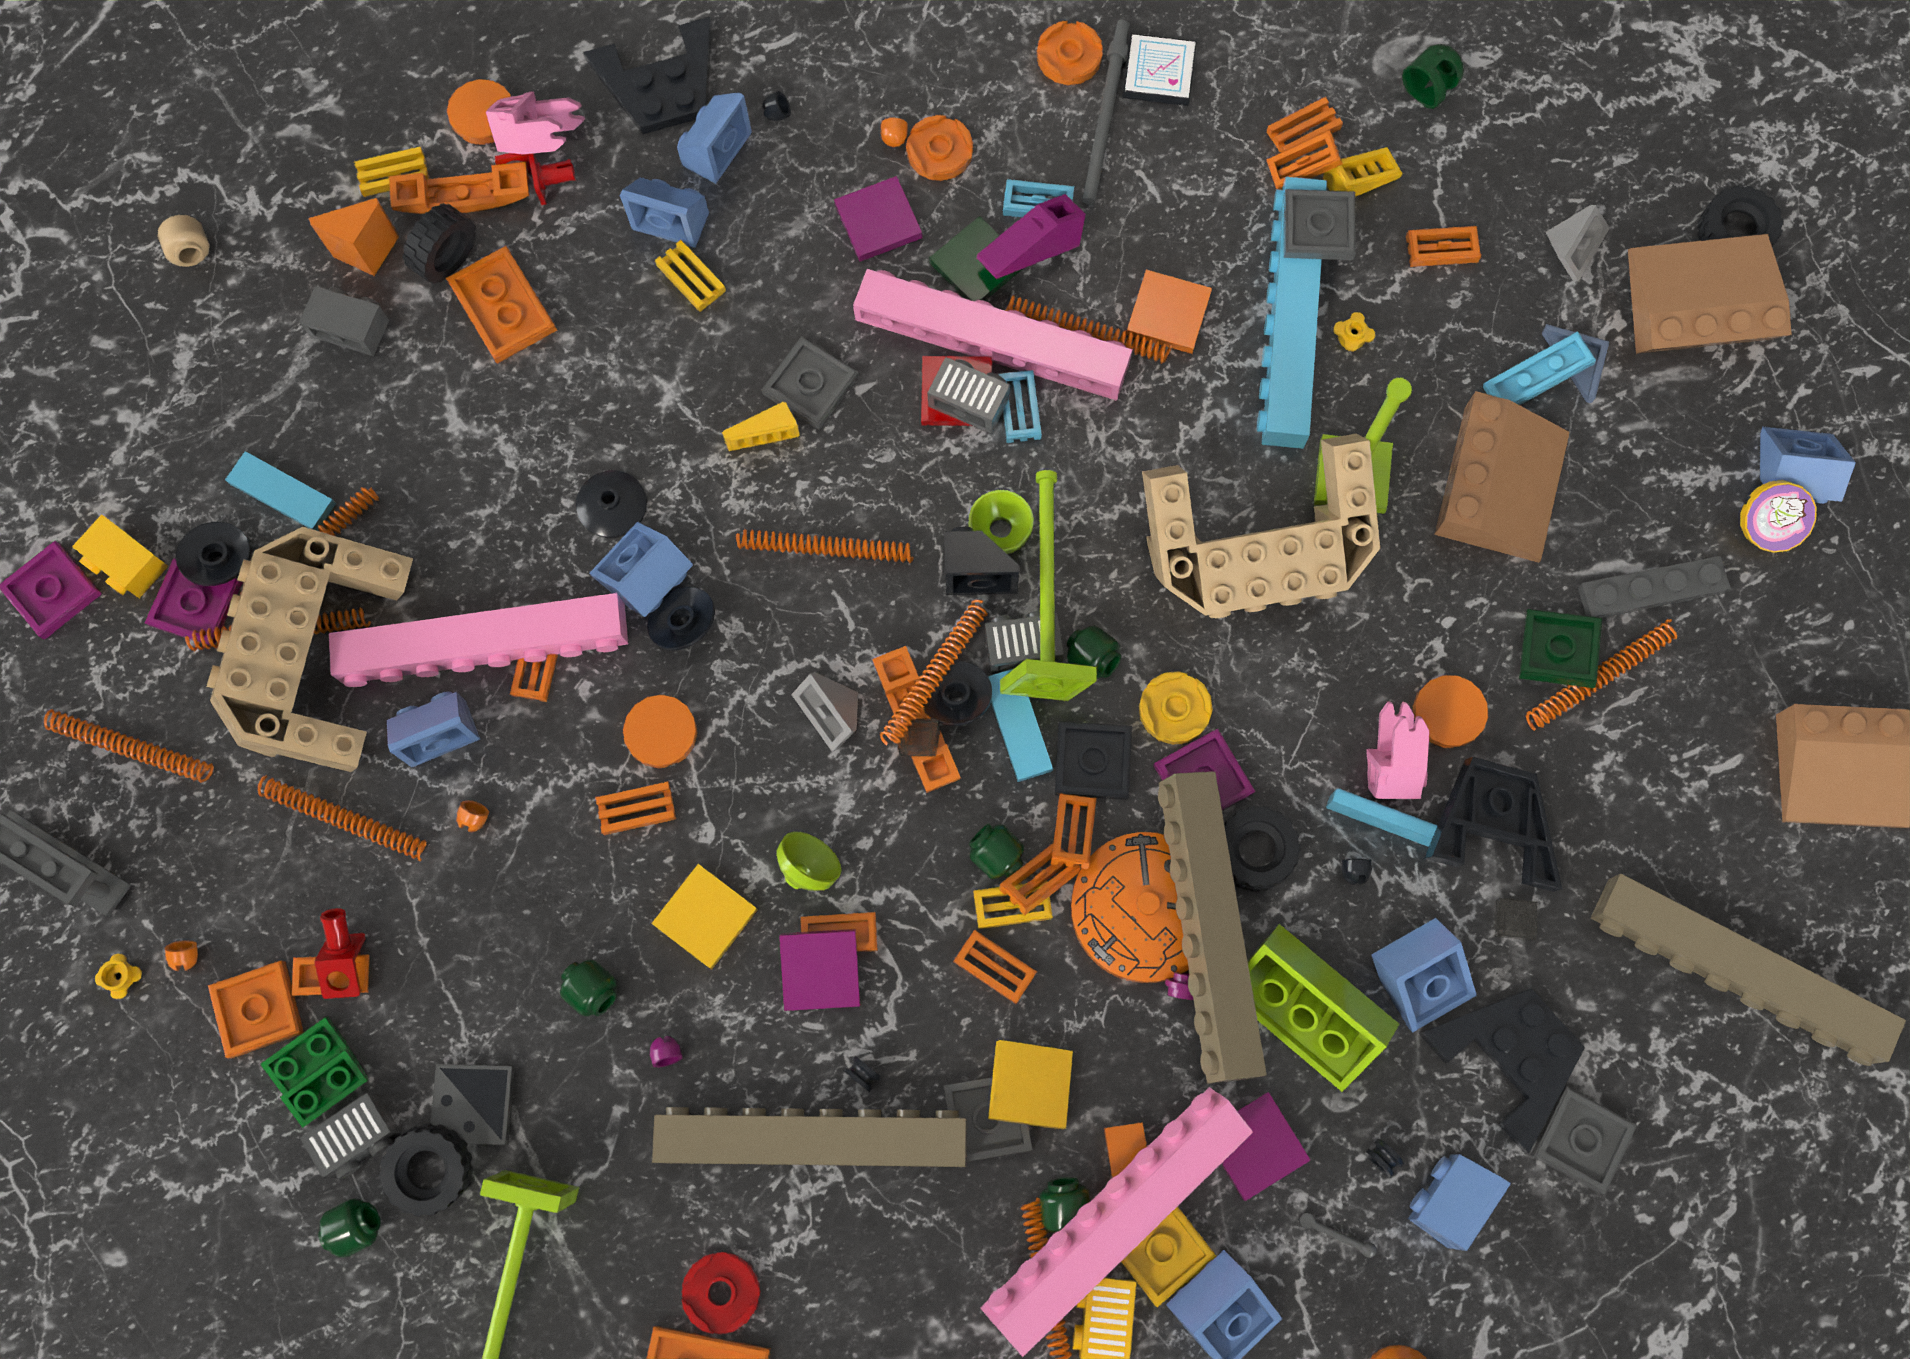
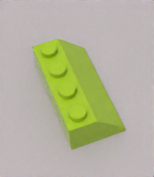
(1316, 1009)

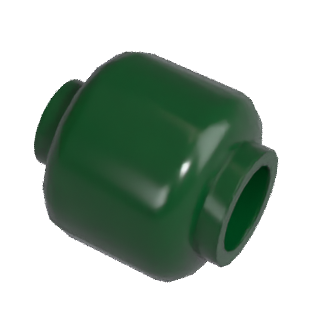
(1094, 649)
(996, 851)
(588, 988)
(1062, 1202)
(349, 1227)

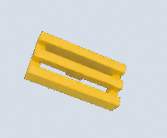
(386, 166)
(674, 256)
(1006, 920)

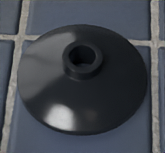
(615, 518)
(204, 544)
(681, 618)
(961, 681)

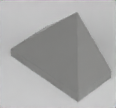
(1578, 239)
(829, 708)

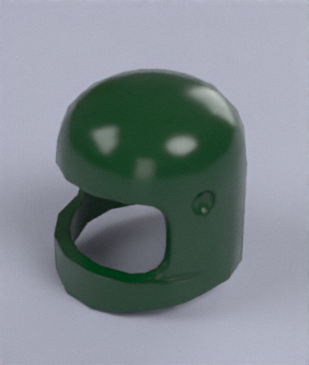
(1438, 64)

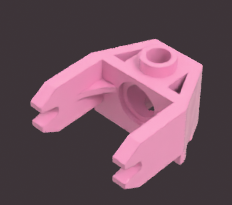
(528, 125)
(1401, 758)

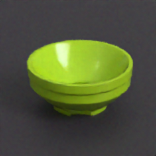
(1007, 507)
(807, 862)

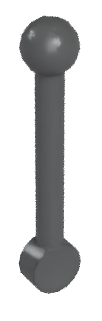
(1308, 1221)

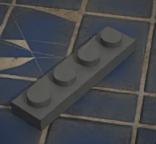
(1654, 587)

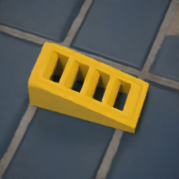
(1343, 180)
(766, 427)

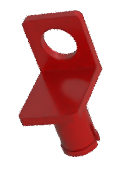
(542, 174)
(338, 955)

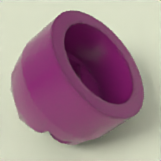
(665, 1052)

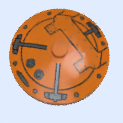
(1128, 910)

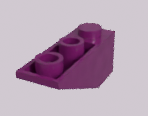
(1038, 235)

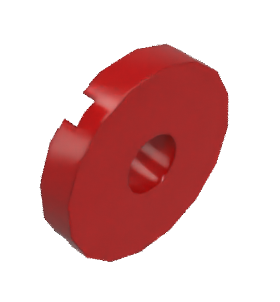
(697, 1299)

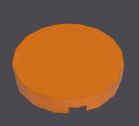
(1069, 52)
(469, 107)
(939, 148)
(1451, 710)
(660, 731)

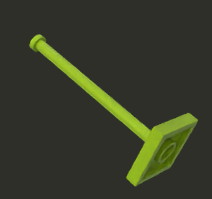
(1381, 452)
(1046, 677)
(528, 1194)

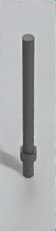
(1116, 56)

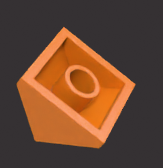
(357, 234)

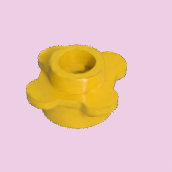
(1354, 341)
(107, 976)

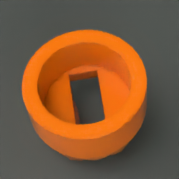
(894, 131)
(471, 815)
(181, 953)

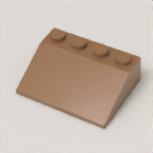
(1707, 294)
(1502, 478)
(1844, 765)

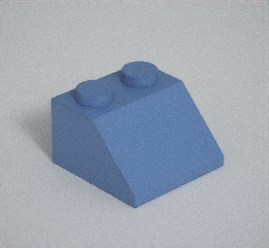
(715, 136)
(665, 210)
(1806, 459)
(642, 568)
(431, 729)
(1425, 974)
(1457, 1201)
(1224, 1309)

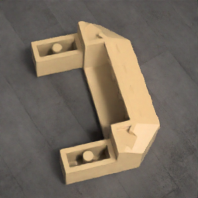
(1272, 563)
(273, 636)

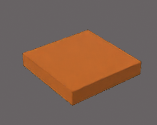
(1169, 311)
(255, 1009)

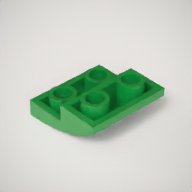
(315, 1071)

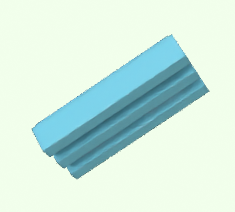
(1020, 205)
(1023, 433)

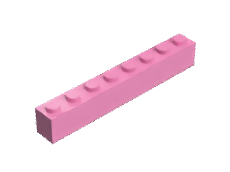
(990, 332)
(478, 639)
(1116, 1220)

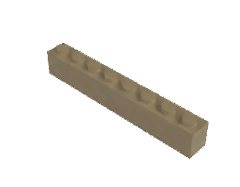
(1211, 928)
(1748, 970)
(810, 1140)

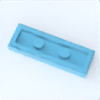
(1542, 371)
(280, 491)
(1020, 732)
(1381, 816)

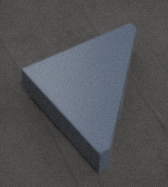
(1588, 379)

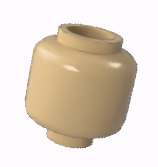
(183, 240)

